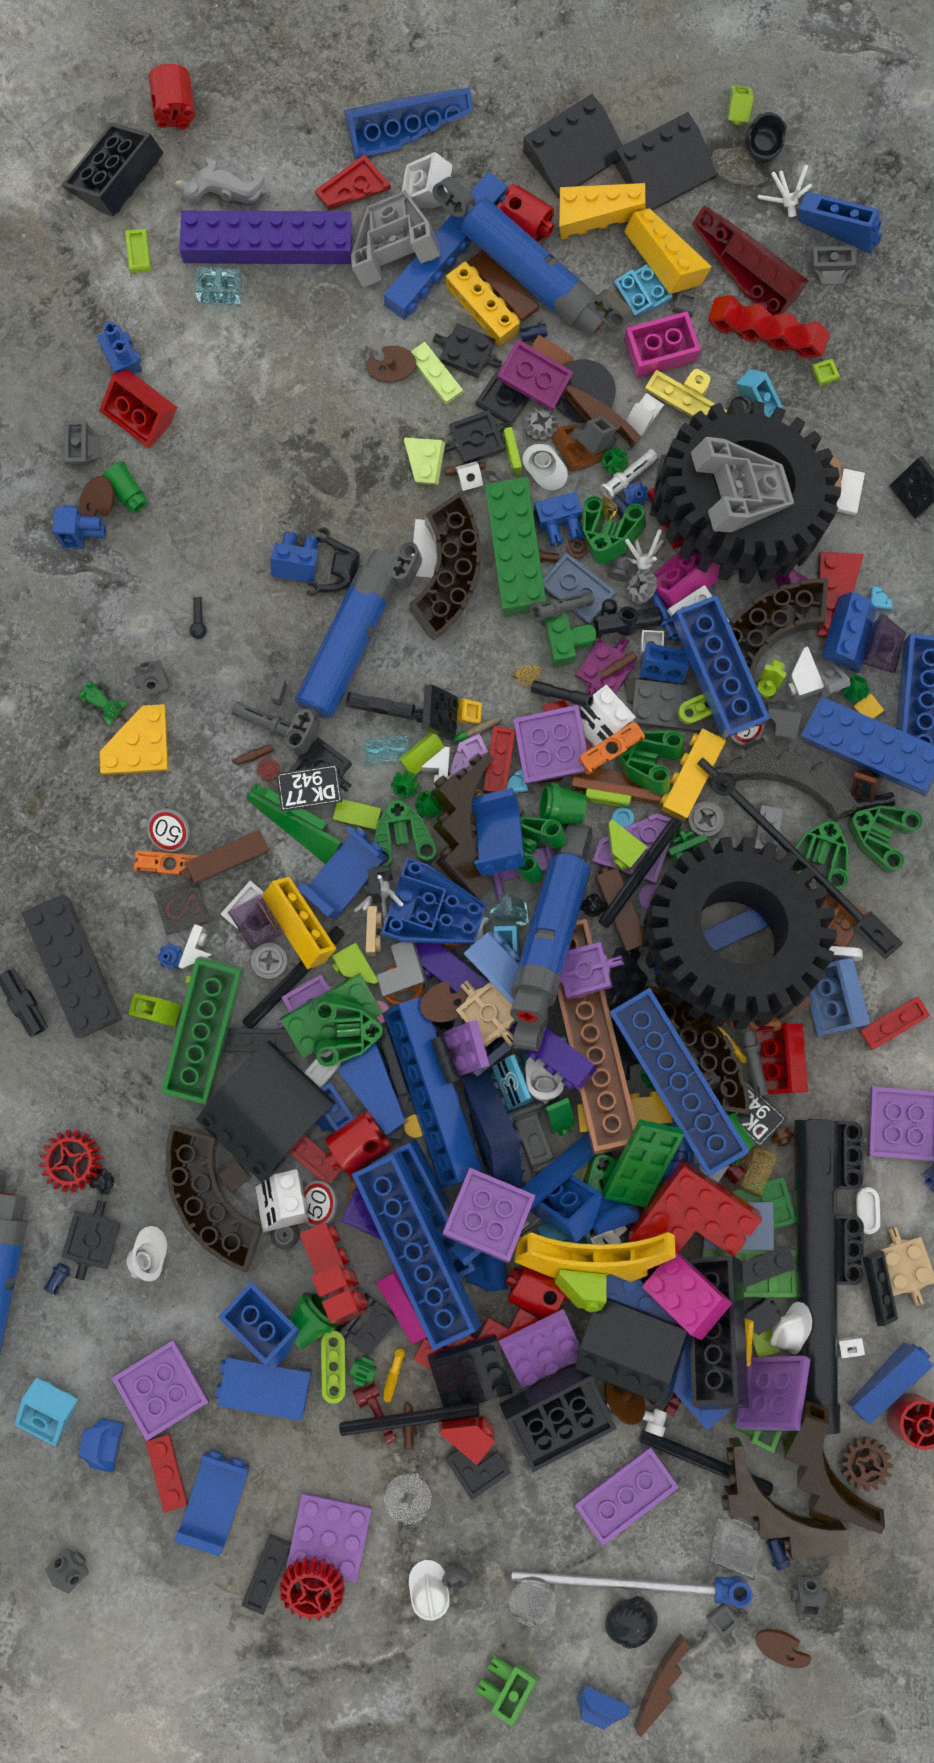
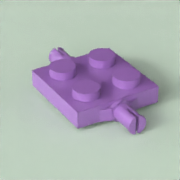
(588, 970)
(304, 994)

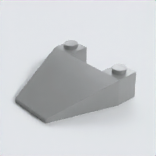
(389, 233)
(747, 483)

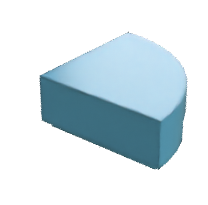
(880, 599)
(517, 783)

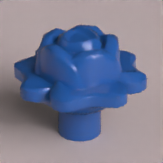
(636, 494)
(170, 956)

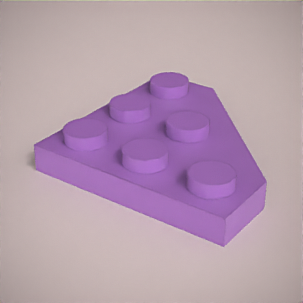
(646, 832)

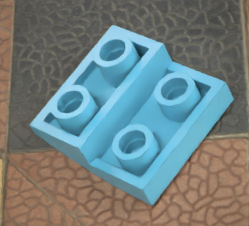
(642, 290)

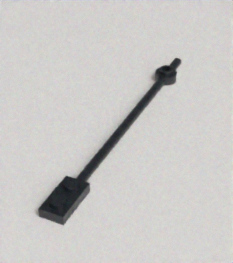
(868, 926)

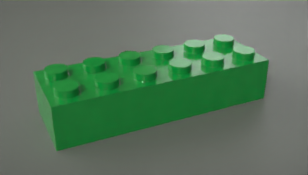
(515, 545)
(202, 1029)

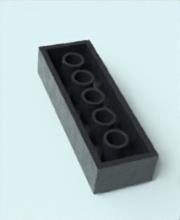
(71, 966)
(720, 1357)

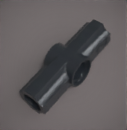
(627, 621)
(22, 1003)

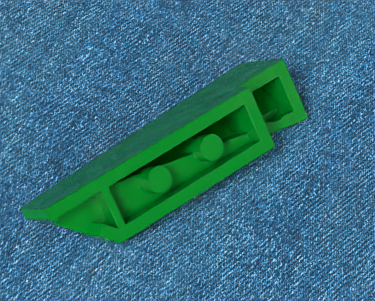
(298, 823)

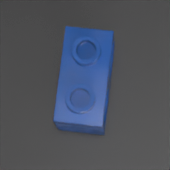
(664, 663)

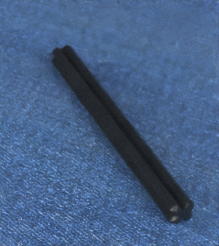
(640, 872)
(284, 986)
(409, 1419)
(696, 1458)

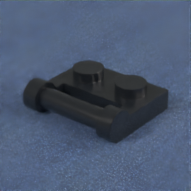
(372, 1331)

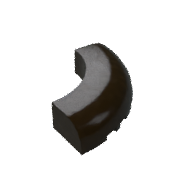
(456, 567)
(777, 615)
(710, 1051)
(202, 1202)

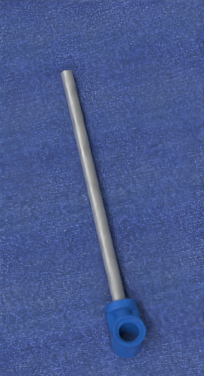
(722, 1588)

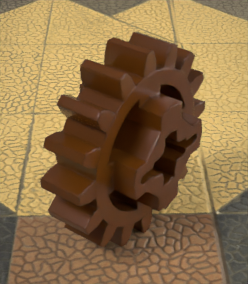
(864, 1472)

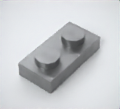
(774, 816)

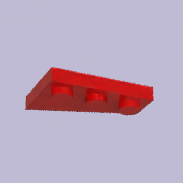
(352, 184)

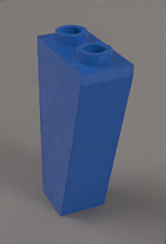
(842, 219)
(375, 1088)
(890, 1381)

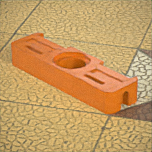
(622, 739)
(155, 861)

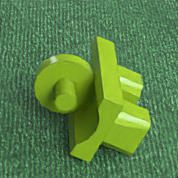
(770, 679)

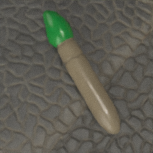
(461, 736)

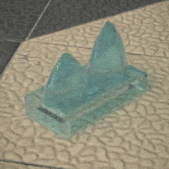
(386, 748)
(511, 909)

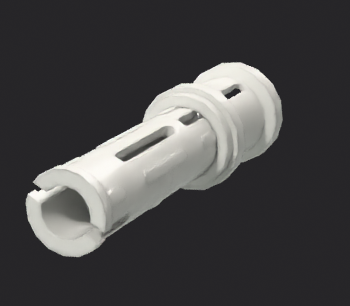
(620, 479)

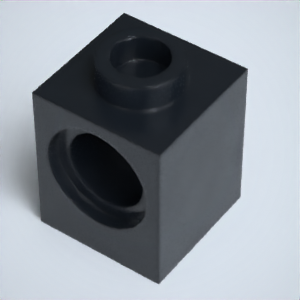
(764, 1315)

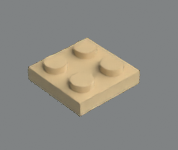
(373, 940)

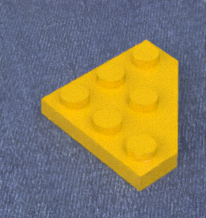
(139, 744)

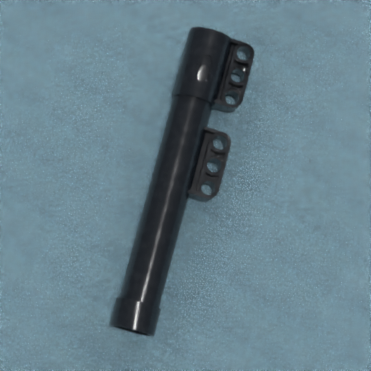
(823, 1243)

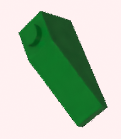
(559, 1117)

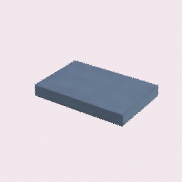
(572, 578)
(763, 1235)

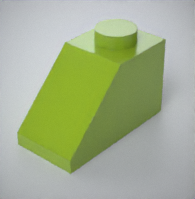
(740, 104)
(623, 846)
(352, 962)
(154, 1009)
(583, 1288)

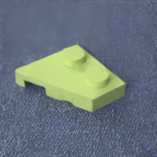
(425, 459)

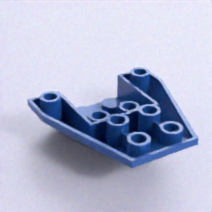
(432, 909)

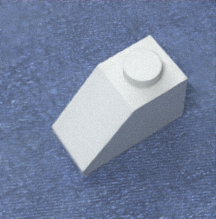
(804, 678)

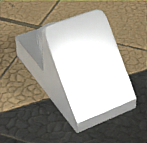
(644, 413)
(438, 764)
(191, 952)

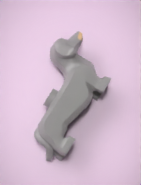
(223, 184)

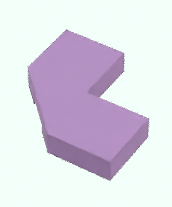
(465, 751)

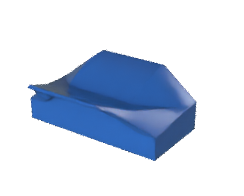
(338, 1114)
(614, 1215)
(490, 1274)
(101, 1444)
(600, 1709)

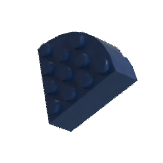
(494, 1130)

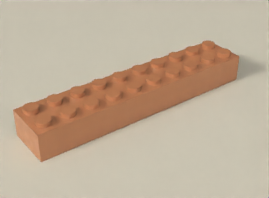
(591, 1033)

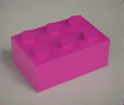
(662, 344)
(687, 1296)

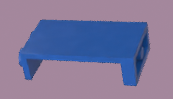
(498, 832)
(344, 874)
(263, 1390)
(213, 1503)

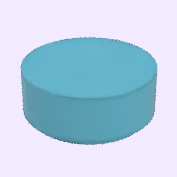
(623, 817)

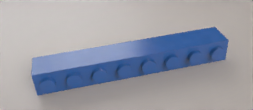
(419, 278)

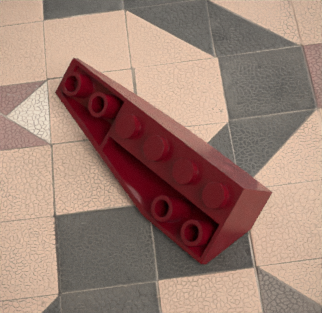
(749, 263)

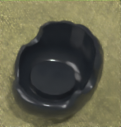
(765, 137)
(631, 1622)

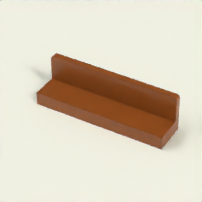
(613, 782)

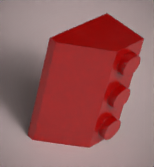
(137, 407)
(783, 1058)
(469, 1436)

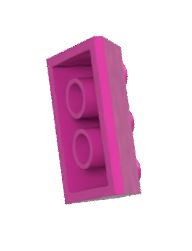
(681, 578)
(401, 1306)

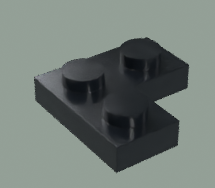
(478, 1477)

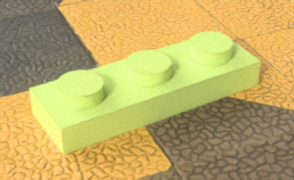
(436, 374)

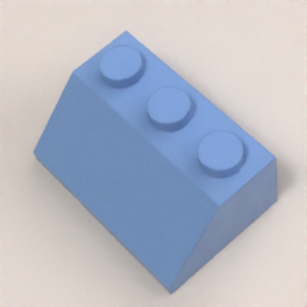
(495, 962)
(838, 999)

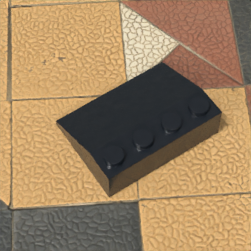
(573, 145)
(667, 161)
(113, 168)
(632, 1350)
(557, 1417)

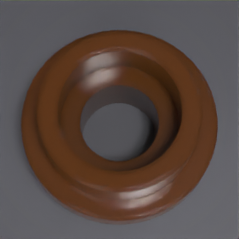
(574, 552)
(782, 1137)

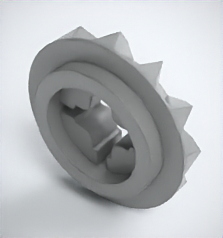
(536, 430)
(646, 590)
(708, 809)
(262, 953)

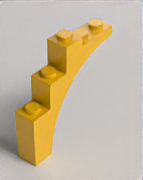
(622, 1260)

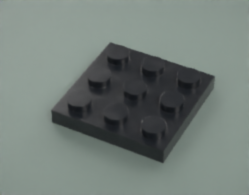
(470, 1373)

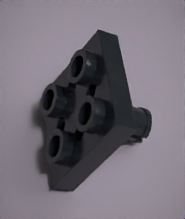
(922, 484)
(439, 712)

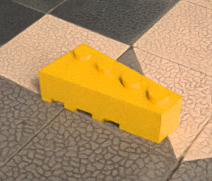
(598, 206)
(666, 252)

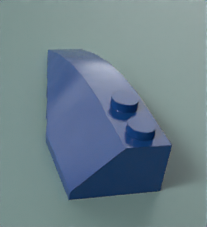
(396, 122)

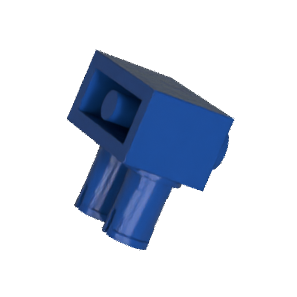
(118, 349)
(557, 512)
(73, 528)
(295, 561)

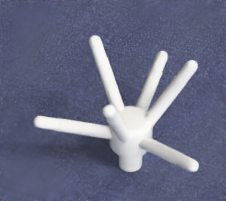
(789, 199)
(645, 560)
(385, 892)

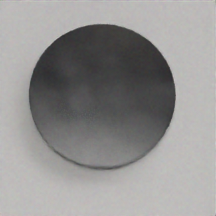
(591, 379)

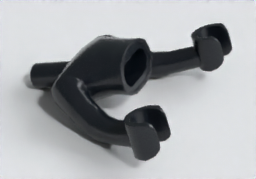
(343, 565)

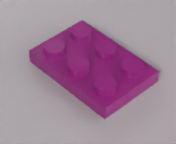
(534, 375)

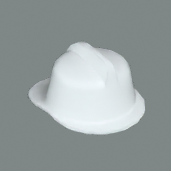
(545, 466)
(541, 1083)
(148, 1254)
(793, 1328)
(427, 1591)

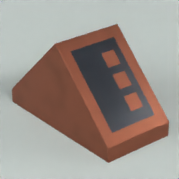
(865, 785)

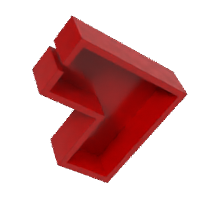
(696, 1203)
(333, 1274)

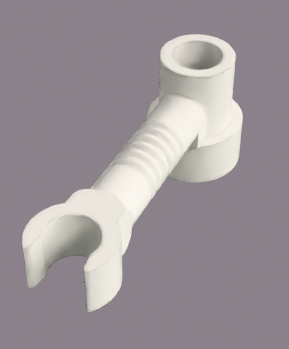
(655, 1421)

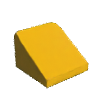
(469, 711)

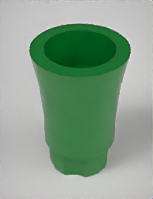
(126, 487)

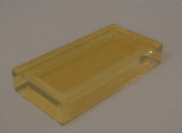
(758, 1172)

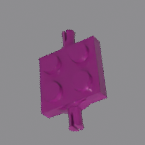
(600, 658)

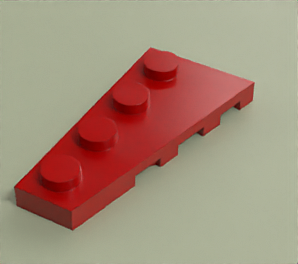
(842, 573)

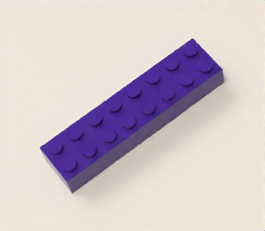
(266, 237)

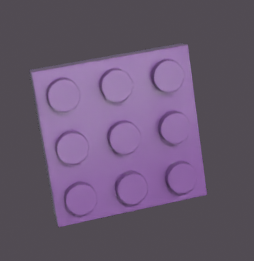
(551, 744)
(901, 1123)
(488, 1215)
(541, 1348)
(160, 1390)
(775, 1393)
(330, 1531)

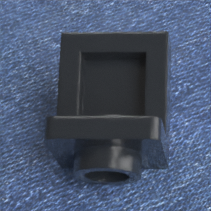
(372, 887)

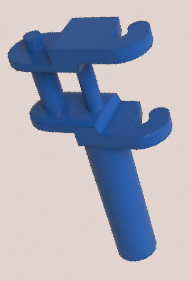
(667, 621)

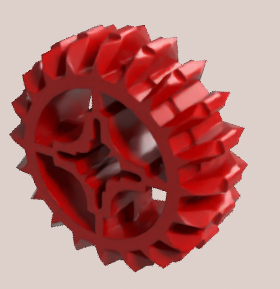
(66, 1152)
(310, 1597)

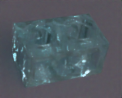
(219, 279)

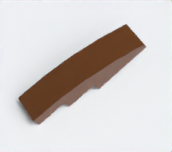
(504, 286)
(591, 408)
(657, 1694)

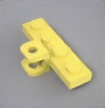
(685, 398)

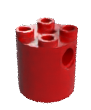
(171, 96)
(528, 212)
(356, 1144)
(528, 1292)
(913, 1420)

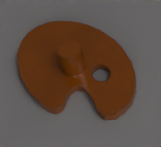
(398, 362)
(99, 494)
(438, 1003)
(625, 1405)
(778, 1645)

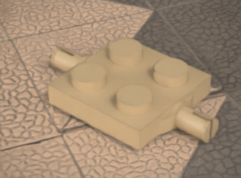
(490, 1010)
(908, 1265)

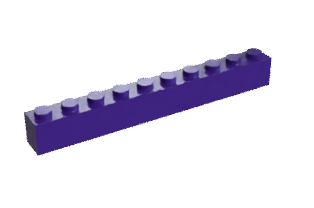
(554, 1052)

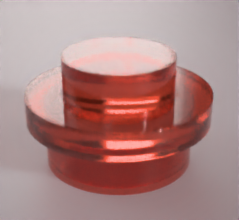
(268, 768)

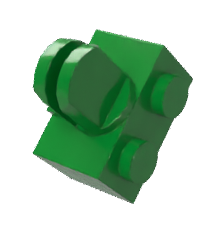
(565, 639)

